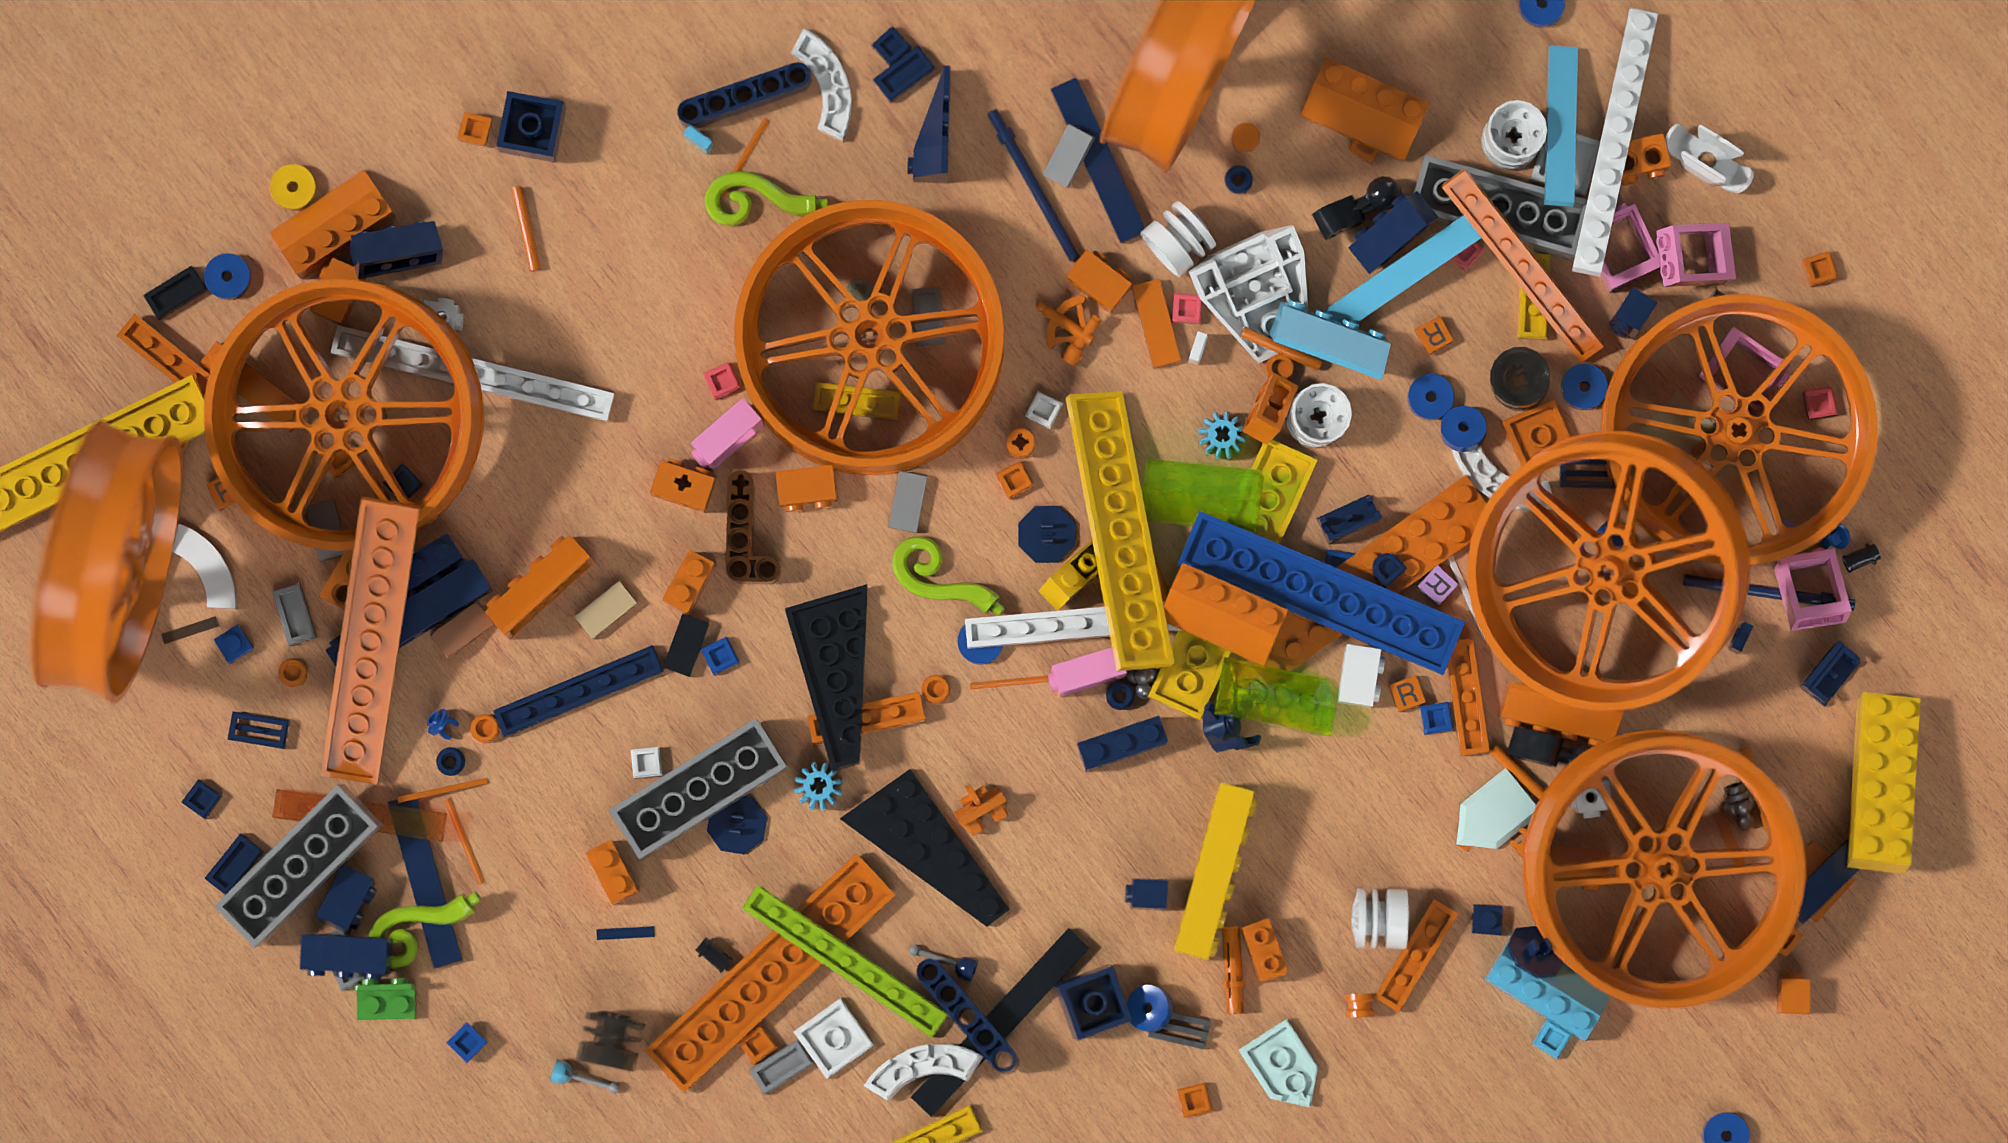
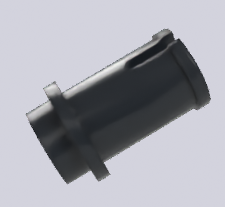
(1861, 558)
(713, 954)

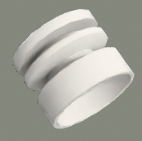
(1527, 127)
(1180, 237)
(1325, 400)
(1380, 918)

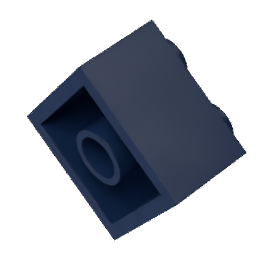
(531, 126)
(1092, 1002)

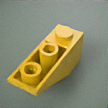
(1071, 578)

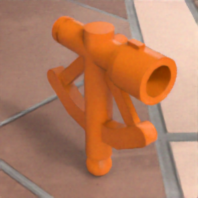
(1082, 333)

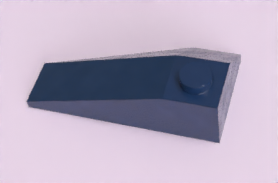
(931, 148)

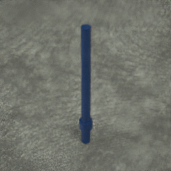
(1006, 137)
(1763, 591)

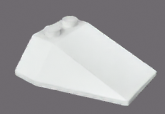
(1249, 282)

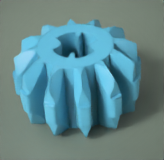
(1212, 435)
(810, 781)

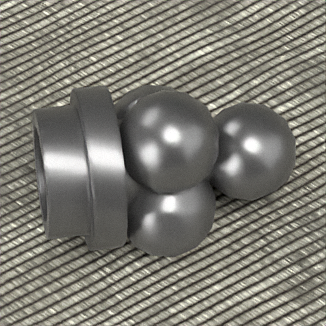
(1142, 678)
(1739, 803)

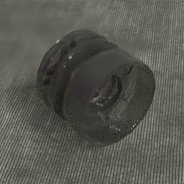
(1515, 363)
(610, 1041)

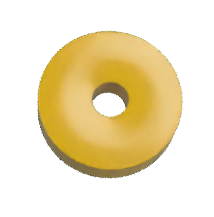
(302, 196)

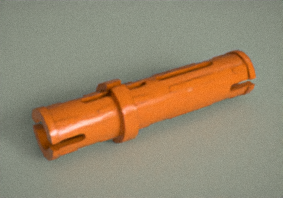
(1233, 970)

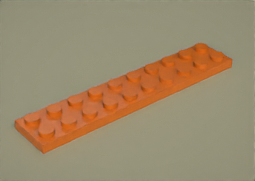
(1417, 541)
(370, 640)
(765, 977)

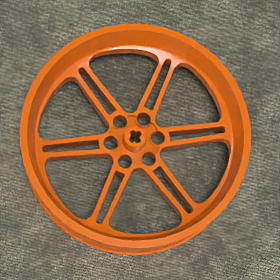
(1173, 76)
(800, 239)
(1808, 331)
(222, 408)
(106, 561)
(1495, 610)
(1738, 963)

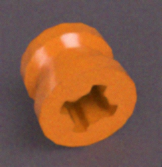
(1020, 448)
(1359, 1005)

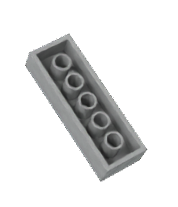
(1540, 226)
(698, 789)
(298, 865)

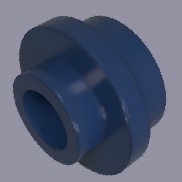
(1241, 171)
(1120, 686)
(442, 757)

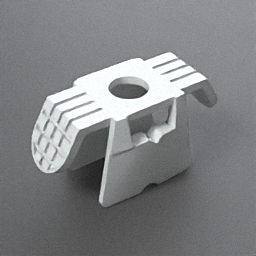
(1725, 172)

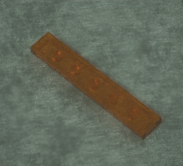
(395, 819)

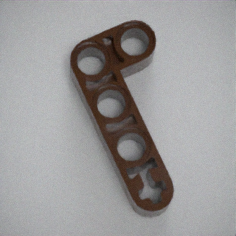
(745, 527)

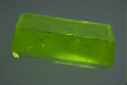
(1180, 490)
(1275, 698)

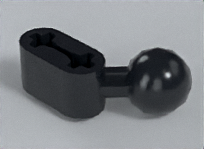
(1349, 213)
(1542, 748)

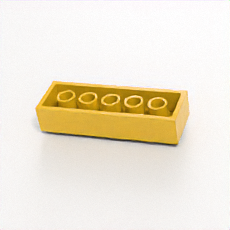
(1883, 783)
(1213, 872)

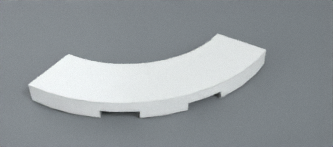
(832, 82)
(1486, 476)
(210, 566)
(921, 1062)

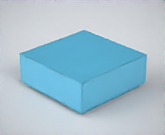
(698, 139)
(1551, 1039)

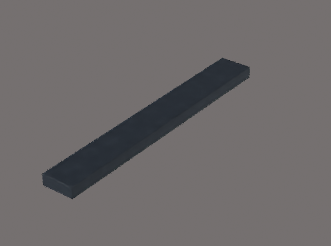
(1008, 1013)

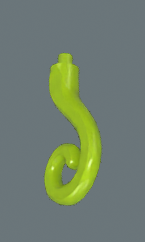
(792, 204)
(976, 594)
(452, 912)

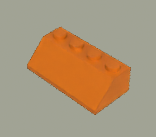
(1364, 109)
(327, 225)
(539, 587)
(1223, 614)
(1529, 707)

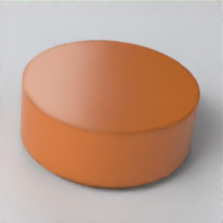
(1245, 137)
(1280, 365)
(293, 672)
(935, 689)
(484, 728)

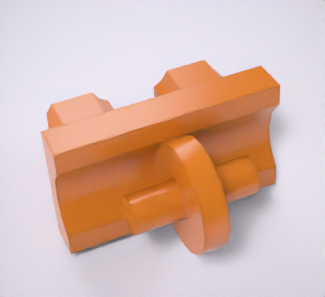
(977, 804)

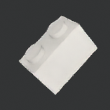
(1360, 676)

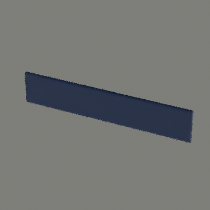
(625, 933)

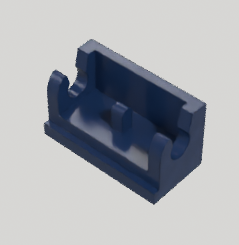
(1349, 519)
(1830, 673)

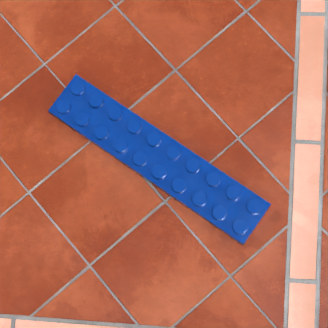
(1322, 593)

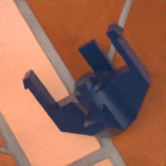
(1224, 731)

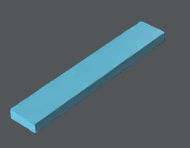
(1561, 126)
(1404, 271)

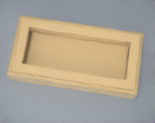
(605, 610)

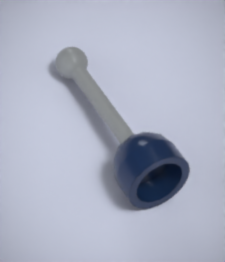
(964, 967)

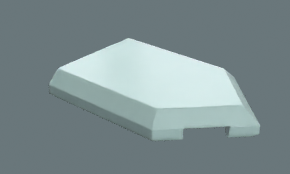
(1494, 813)
(1282, 1065)

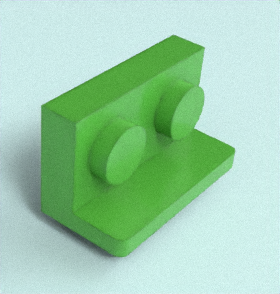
(386, 1000)

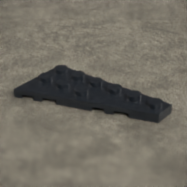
(832, 655)
(916, 834)

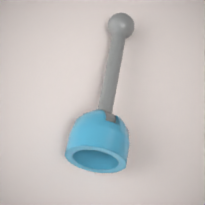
(563, 1073)

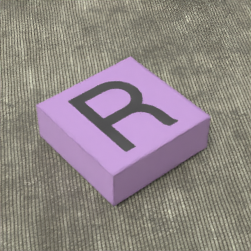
(1437, 585)

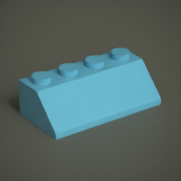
(1330, 339)
(1561, 999)

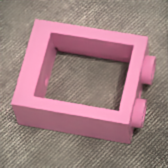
(1718, 253)
(1641, 270)
(1736, 336)
(726, 435)
(1817, 615)
(1084, 673)

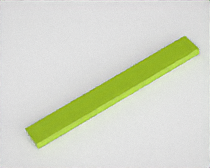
(844, 960)

